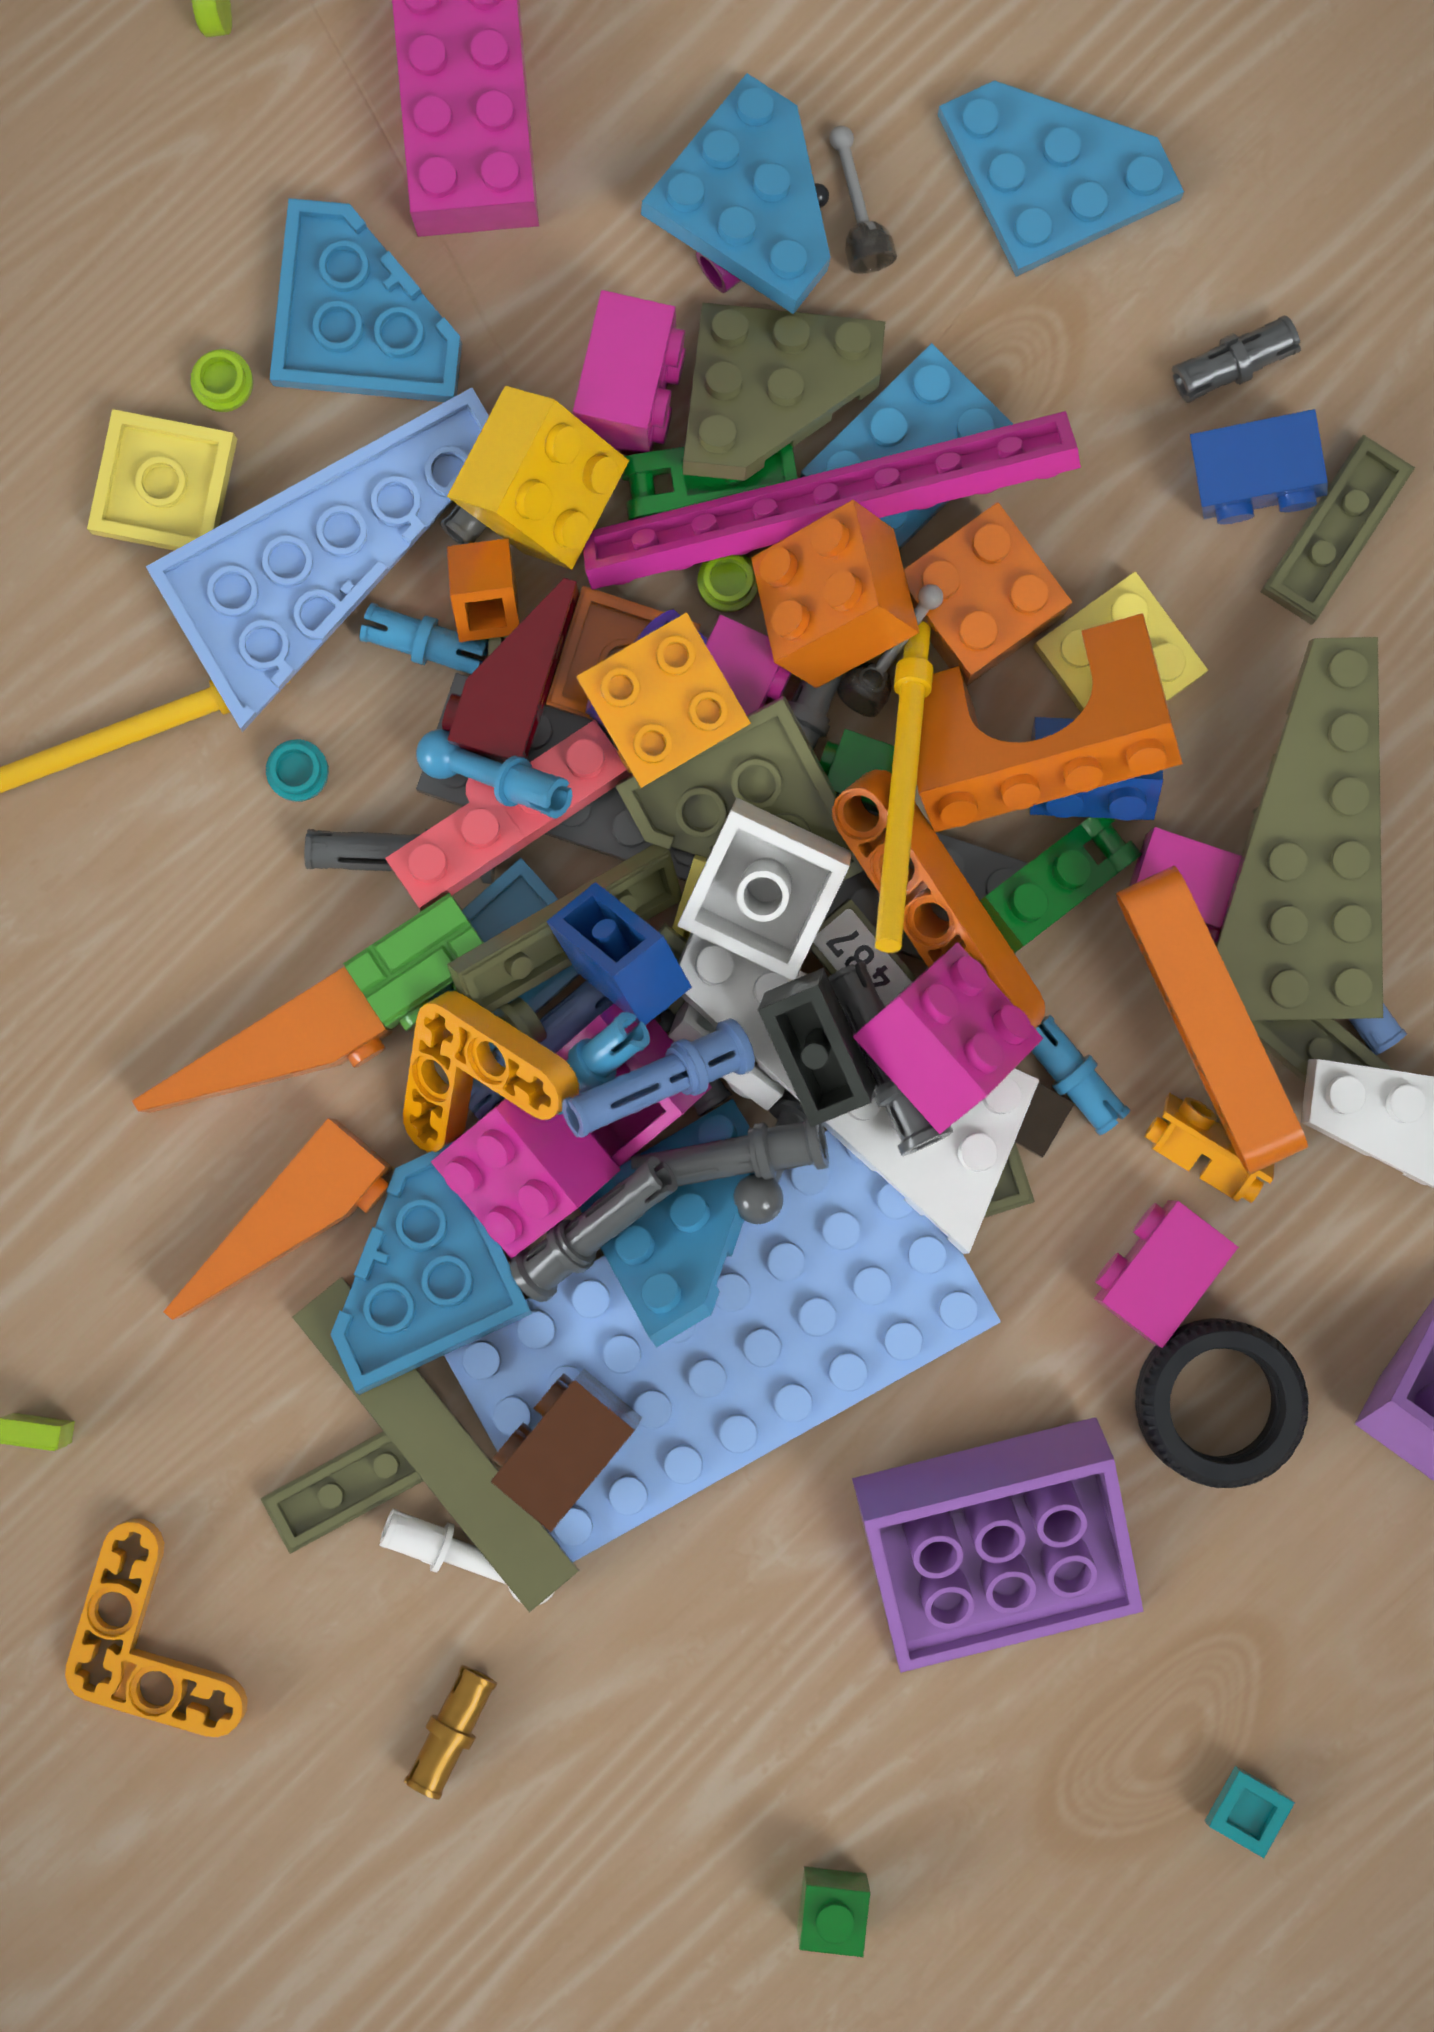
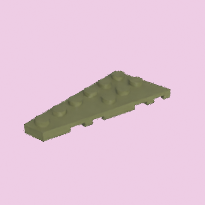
(1308, 882)

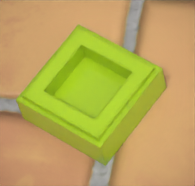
(35, 1431)

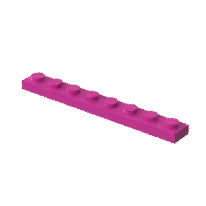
(881, 485)

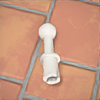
(435, 1545)

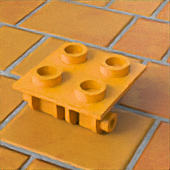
(663, 700)

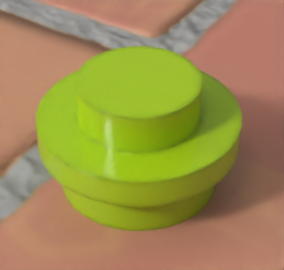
(221, 380)
(727, 583)

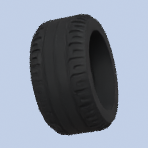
(1285, 1420)

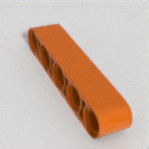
(933, 881)
(1211, 1020)

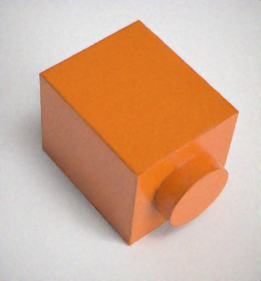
(483, 589)

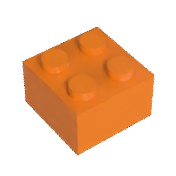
(992, 593)
(834, 594)

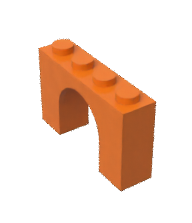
(1114, 739)

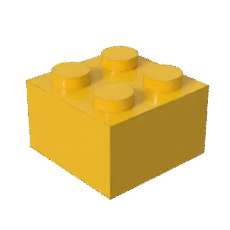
(538, 477)

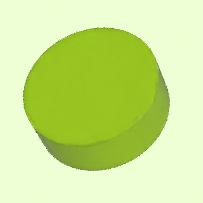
(213, 17)

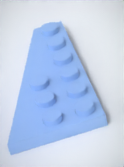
(293, 568)

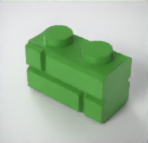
(411, 962)

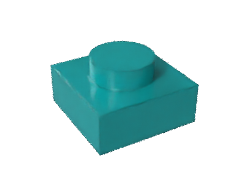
(1249, 1812)

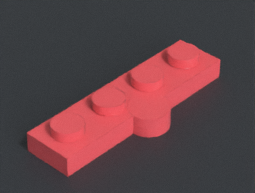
(490, 832)

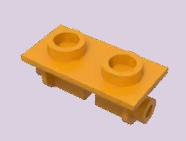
(1194, 1131)

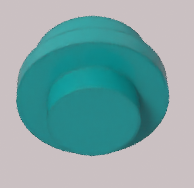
(297, 770)

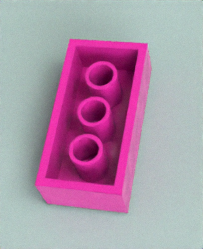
(465, 115)

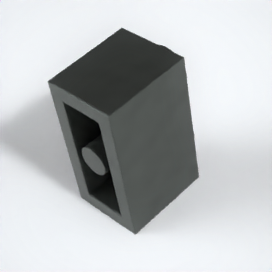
(817, 1047)

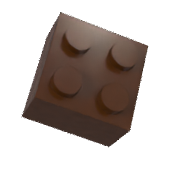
(566, 1450)

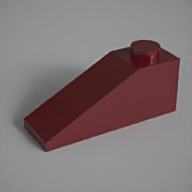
(510, 687)

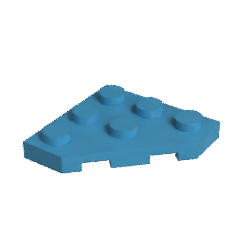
(1053, 172)
(748, 196)
(355, 315)
(679, 1245)
(422, 1282)

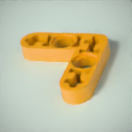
(457, 1037)
(130, 1664)

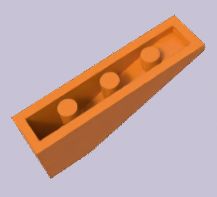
(303, 1036)
(312, 1194)

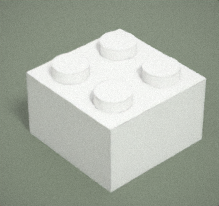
(765, 889)

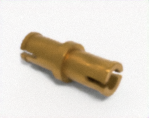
(450, 1732)

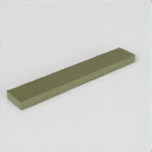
(450, 1465)

